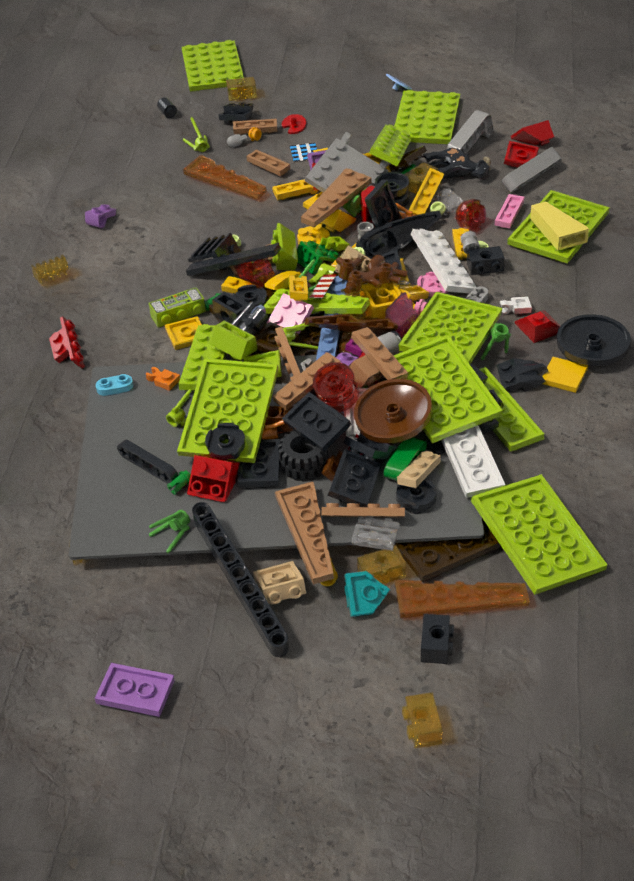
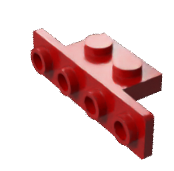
(66, 343)

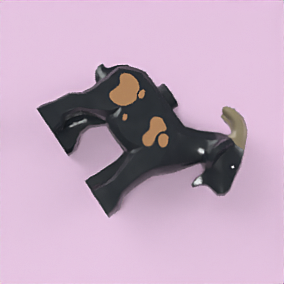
(457, 164)

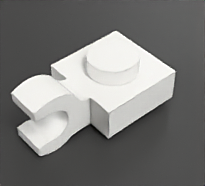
(518, 305)

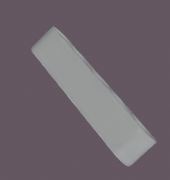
(531, 169)

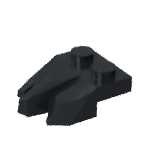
(237, 112)
(521, 373)
(371, 449)

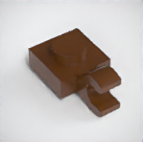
(331, 466)

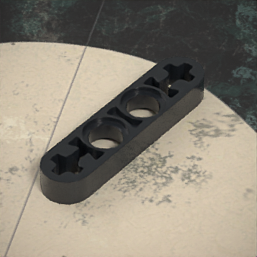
(147, 461)

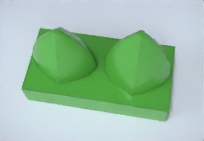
(354, 205)

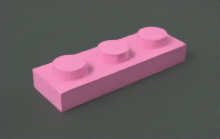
(509, 211)

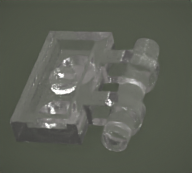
(375, 533)

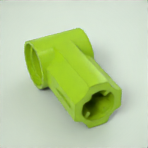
(324, 269)

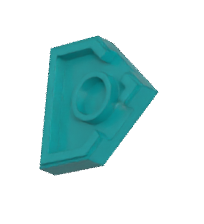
(363, 593)

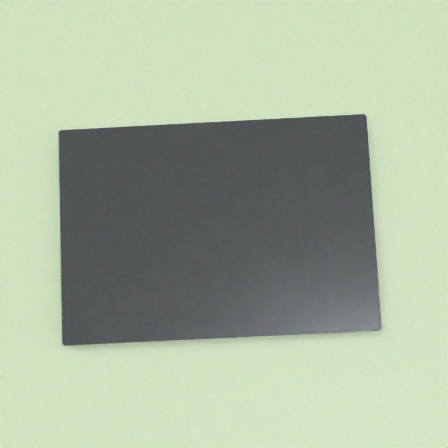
(121, 500)

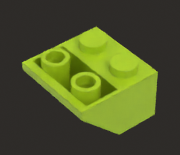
(287, 256)
(233, 340)

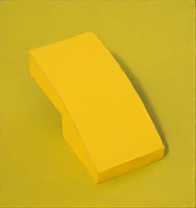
(281, 280)

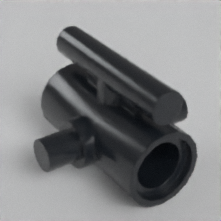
(251, 322)

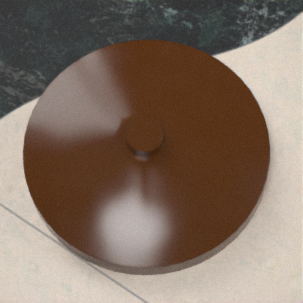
(393, 411)

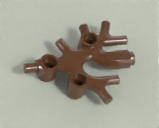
(378, 273)

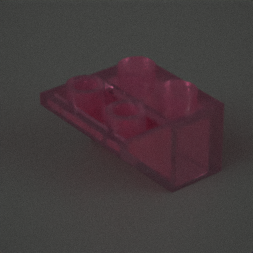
(402, 313)

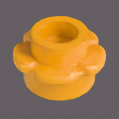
(255, 134)

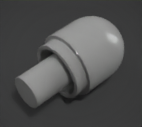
(236, 140)

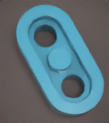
(114, 385)

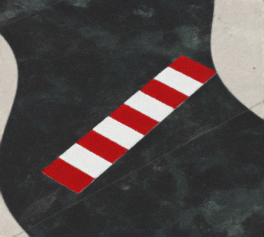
(322, 286)

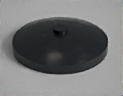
(593, 340)

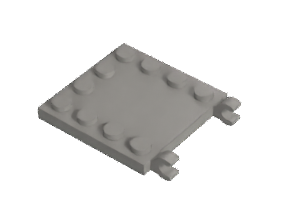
(339, 157)

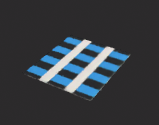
(300, 151)

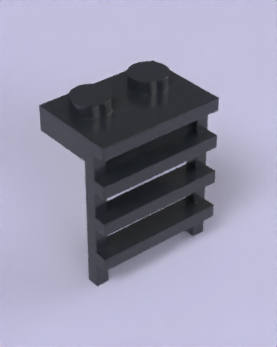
(216, 248)

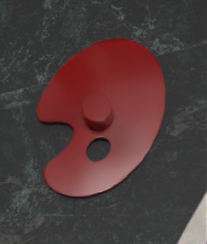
(293, 121)

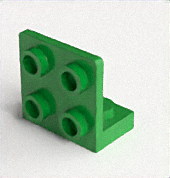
(310, 250)

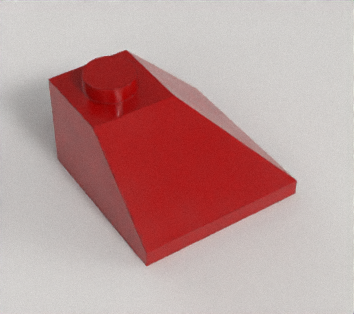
(535, 134)
(538, 326)

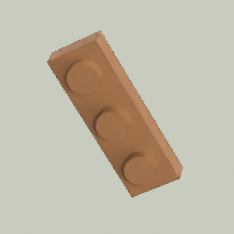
(265, 125)
(268, 162)

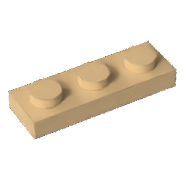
(419, 469)

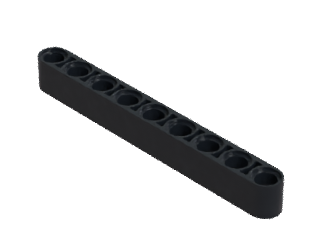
(240, 585)

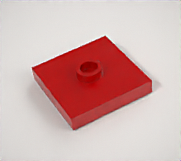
(519, 153)

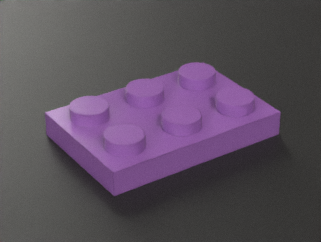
(135, 689)

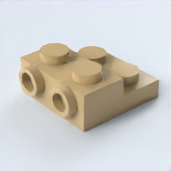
(280, 582)

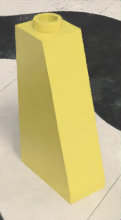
(558, 227)

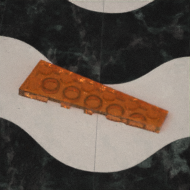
(207, 171)
(438, 598)

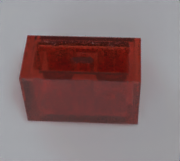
(256, 272)

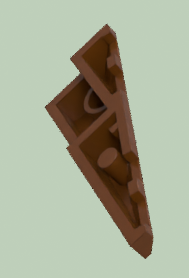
(349, 323)

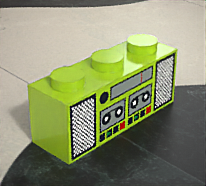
(177, 307)

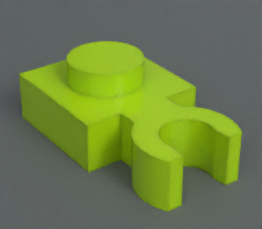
(335, 243)

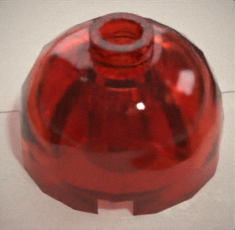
(471, 215)

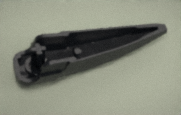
(395, 234)

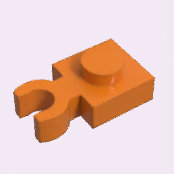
(164, 379)

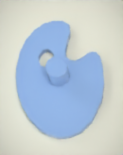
(398, 83)

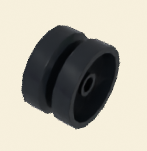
(398, 184)

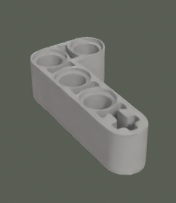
(477, 125)

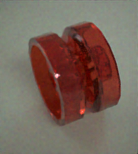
(336, 386)

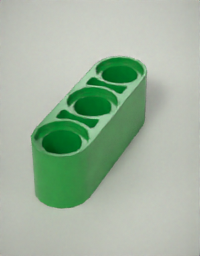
(403, 457)

